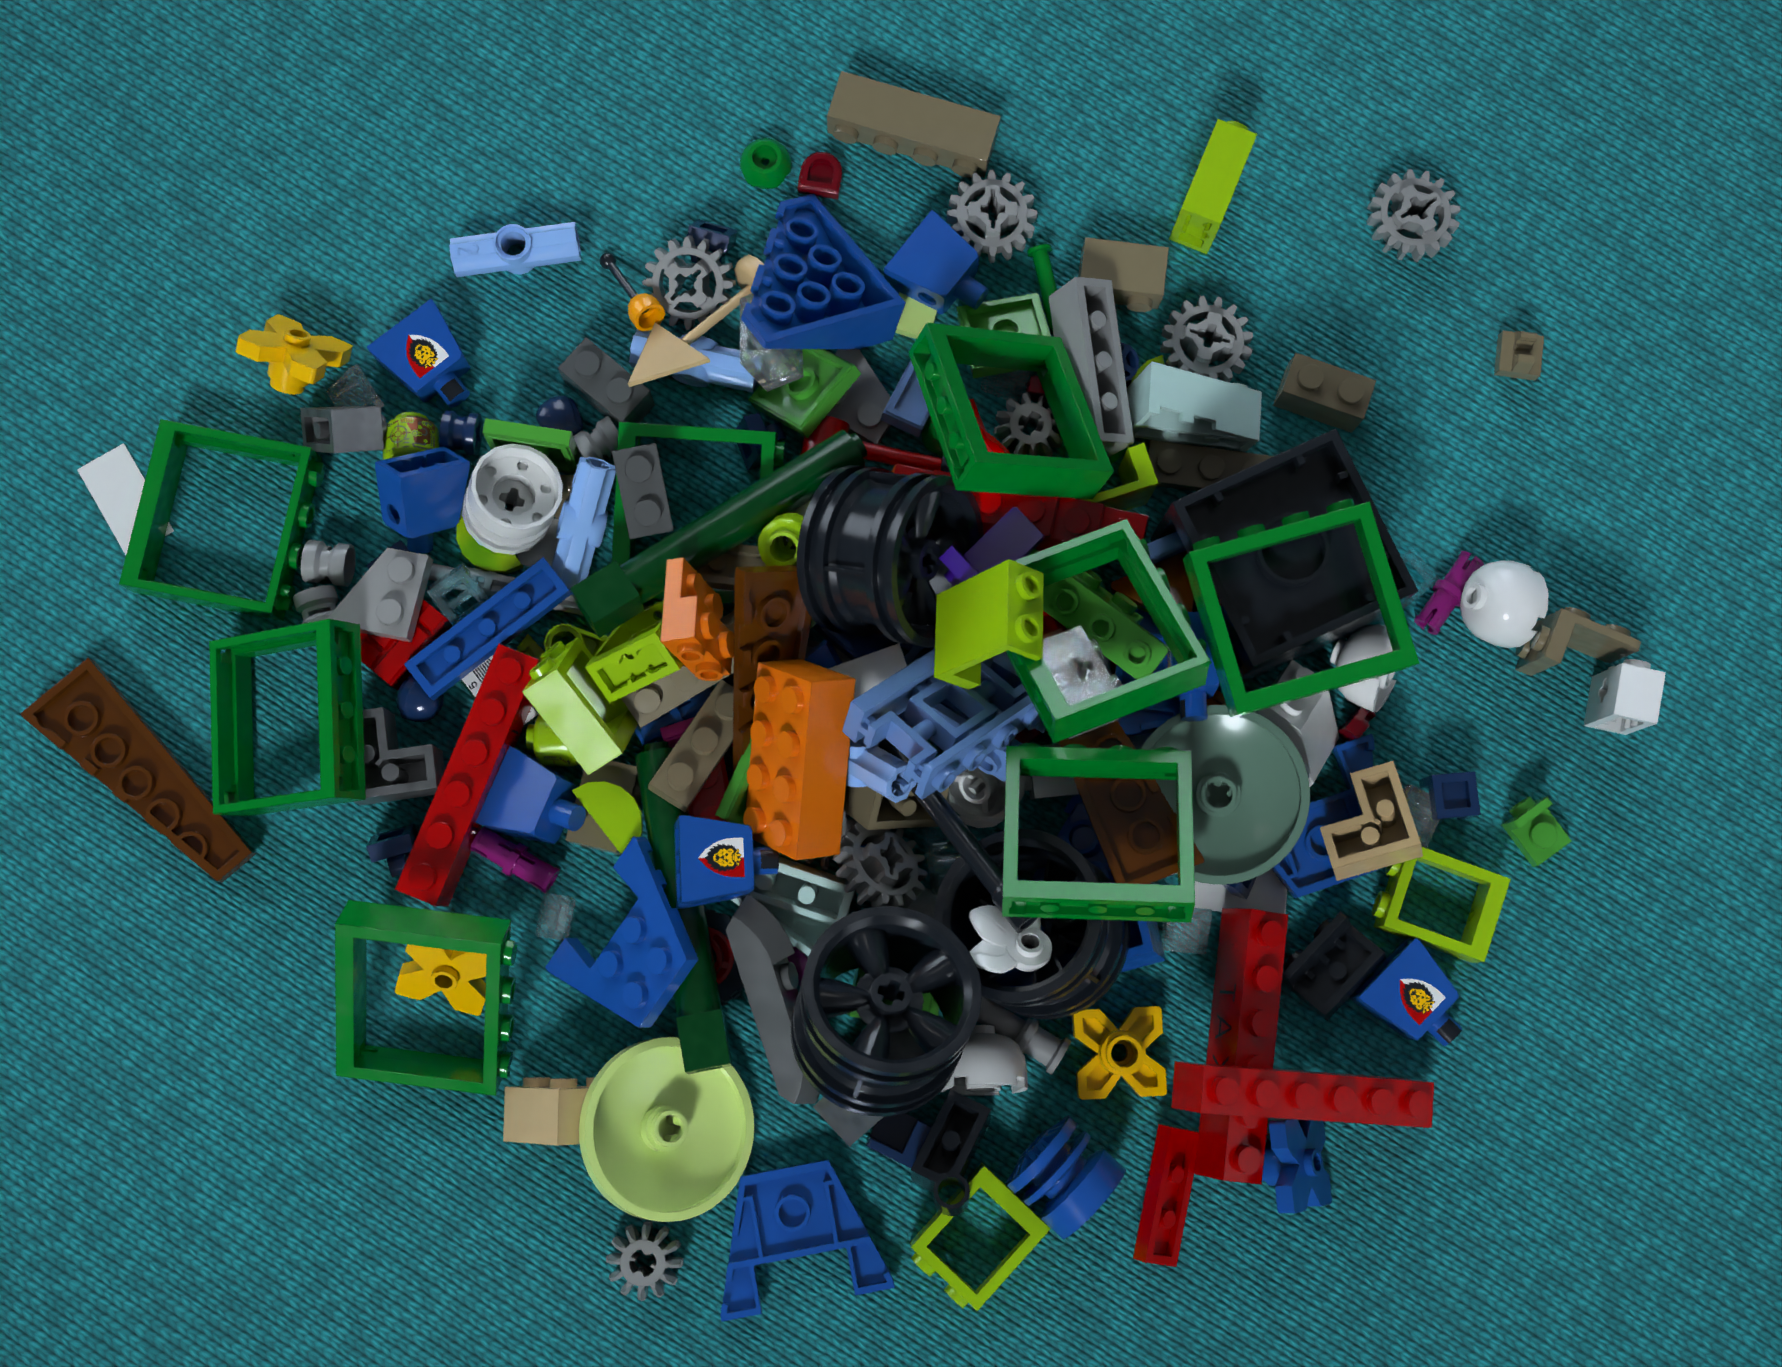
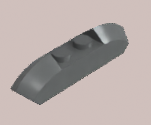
(772, 991)

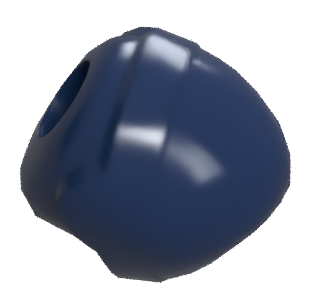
(560, 414)
(415, 703)

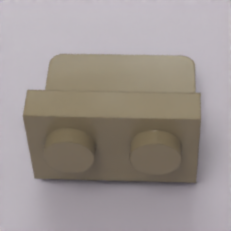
(1574, 630)

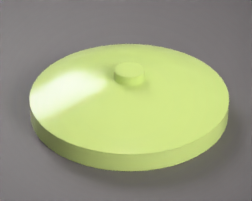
(662, 1137)

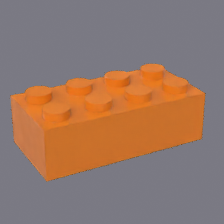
(798, 758)

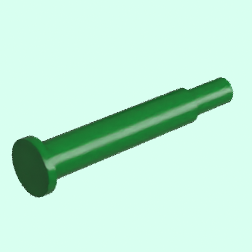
(1044, 275)

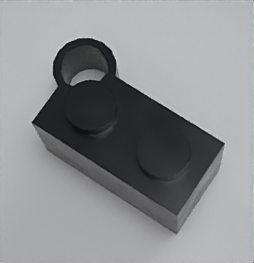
(951, 1149)

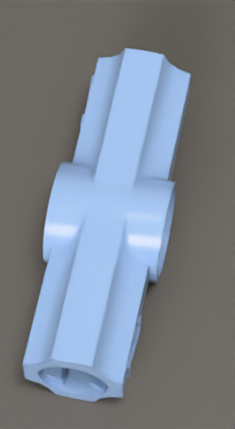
(488, 251)
(722, 369)
(583, 520)
(878, 771)

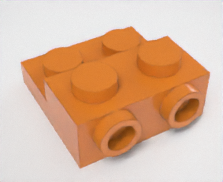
(693, 623)

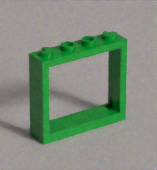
(630, 436)
(969, 462)
(158, 500)
(1296, 527)
(1171, 619)
(338, 713)
(1093, 899)
(433, 929)

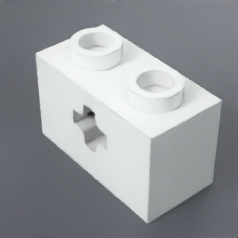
(1625, 697)

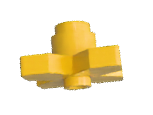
(292, 353)
(444, 970)
(1135, 1033)

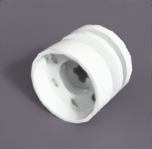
(514, 477)

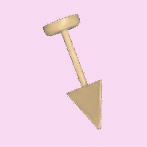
(668, 354)

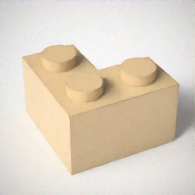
(1383, 831)
(544, 1111)

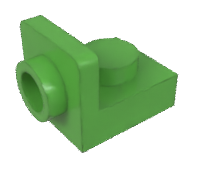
(1535, 830)

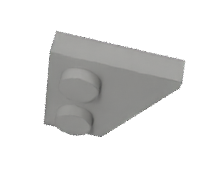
(863, 401)
(388, 595)

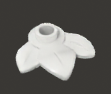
(1003, 946)

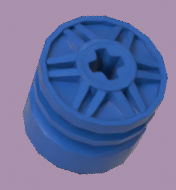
(1069, 1180)

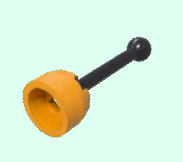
(643, 308)

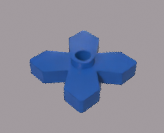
(1296, 1164)

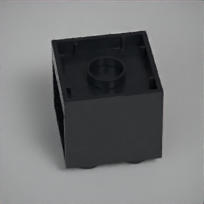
(1298, 591)

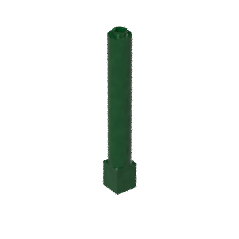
(620, 591)
(698, 998)

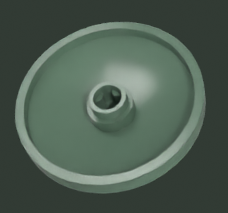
(1245, 792)

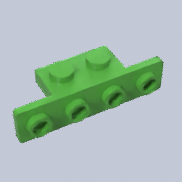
(1107, 620)

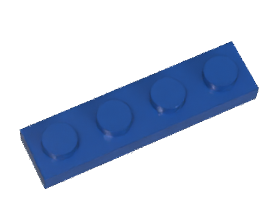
(490, 624)

